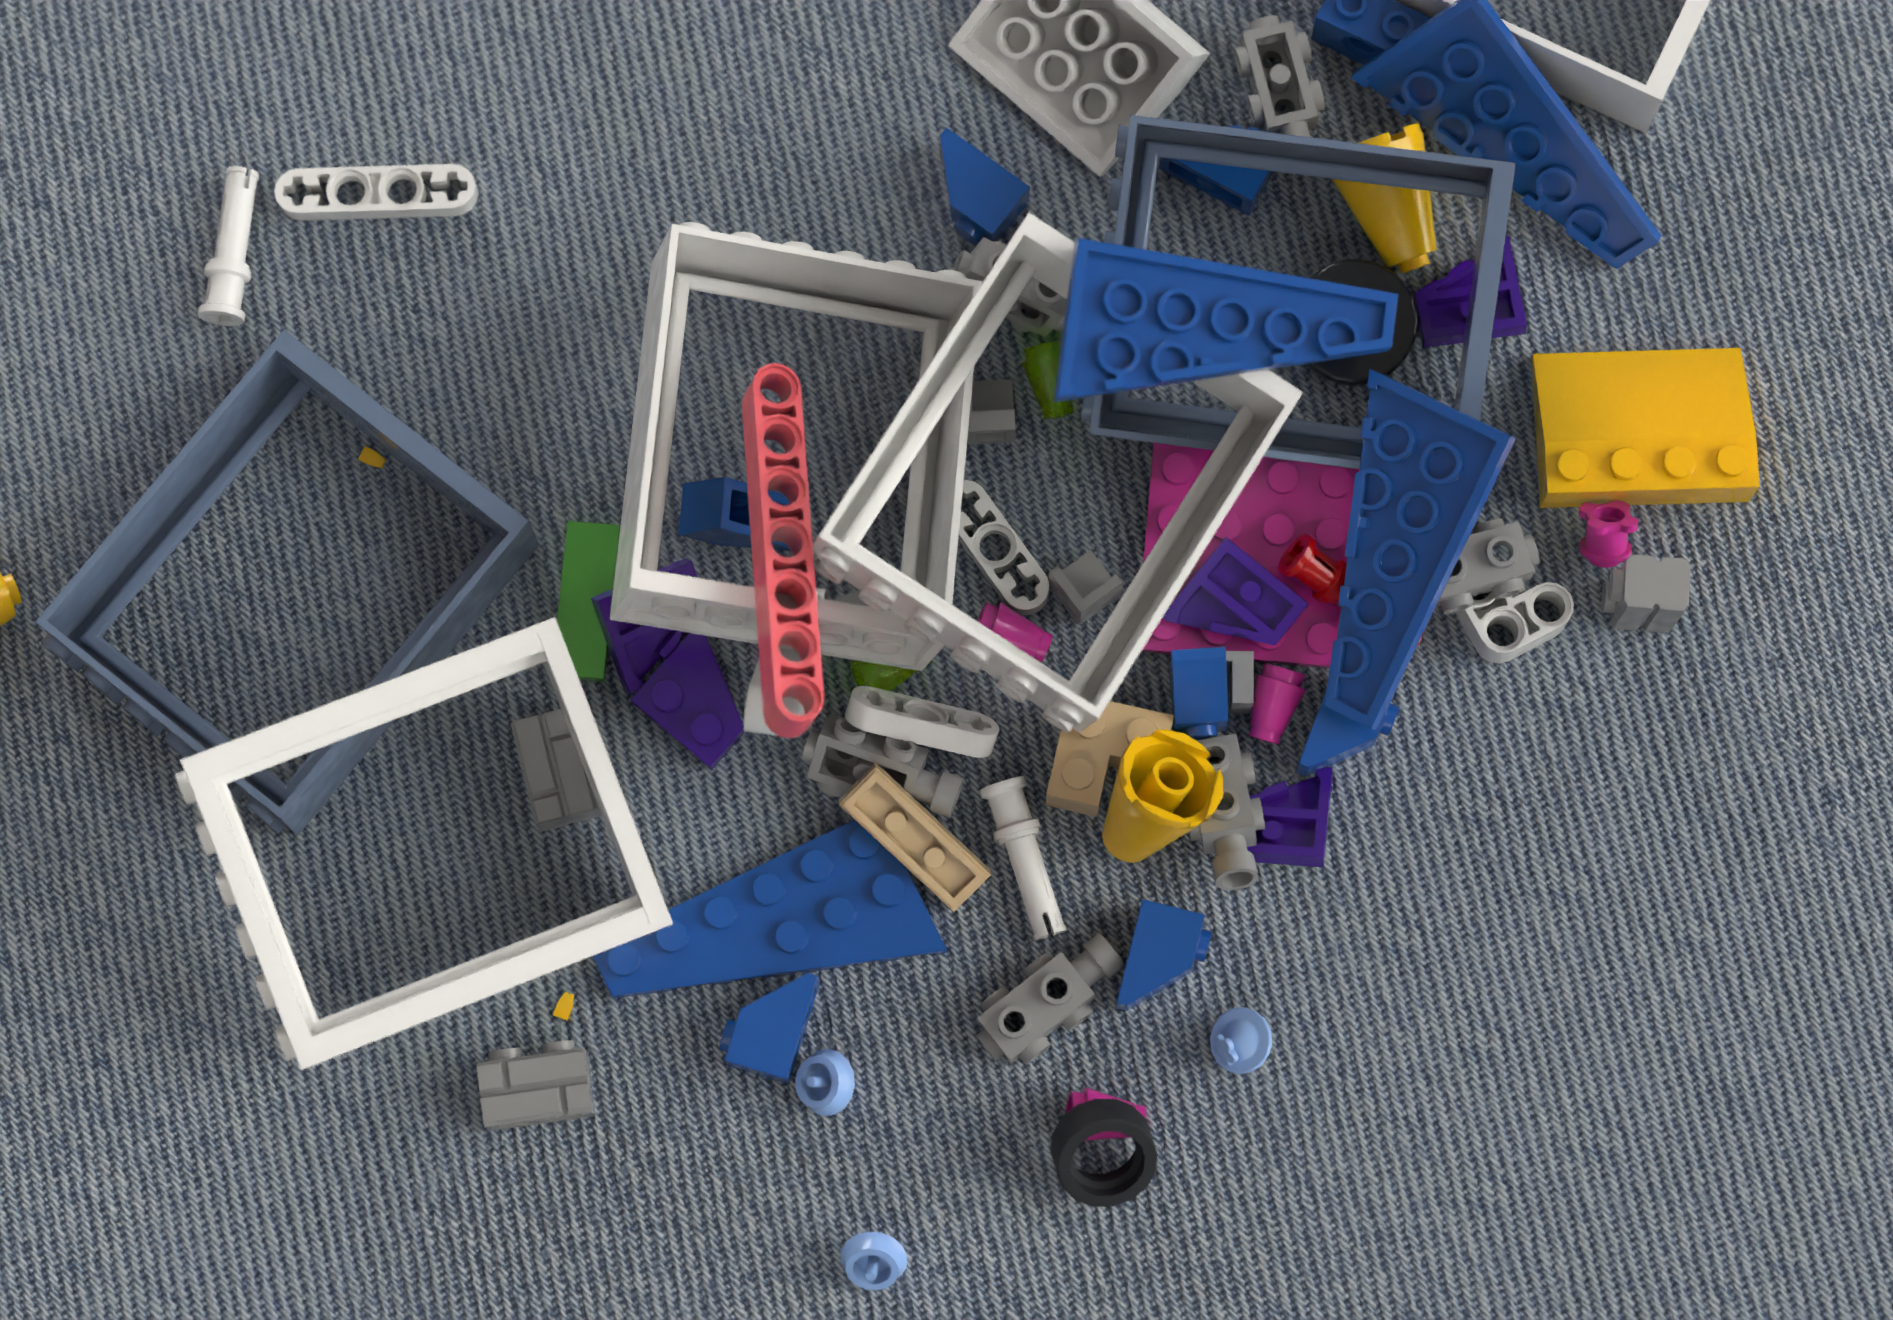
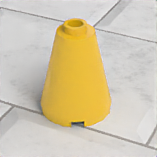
(1394, 217)
(1159, 794)

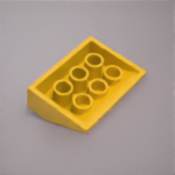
(1644, 427)

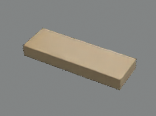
(914, 837)

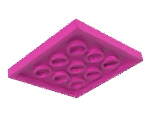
(1268, 515)

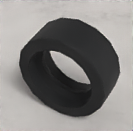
(1114, 1186)

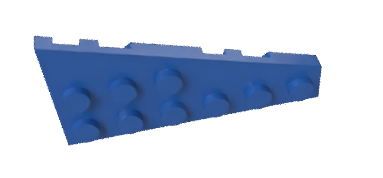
(1491, 102)
(1178, 319)
(1409, 519)
(799, 913)

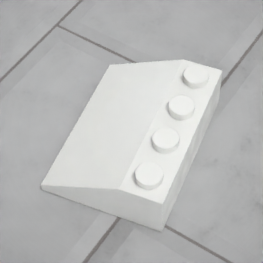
(1081, 65)

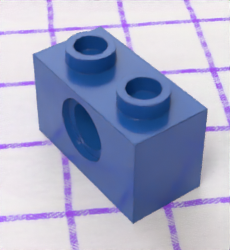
(1364, 26)

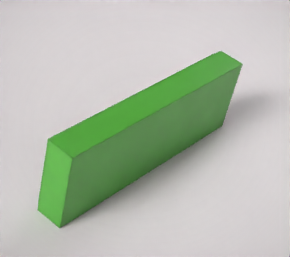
(586, 572)

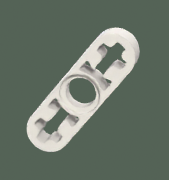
(1028, 570)
(921, 721)

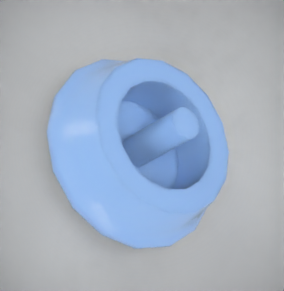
(1241, 1040)
(825, 1082)
(873, 1260)

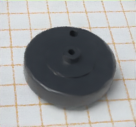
(1370, 275)

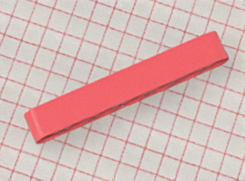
(775, 572)

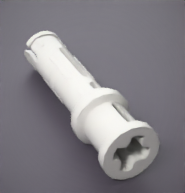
(227, 270)
(1017, 832)

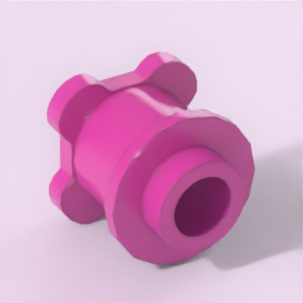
(1607, 532)

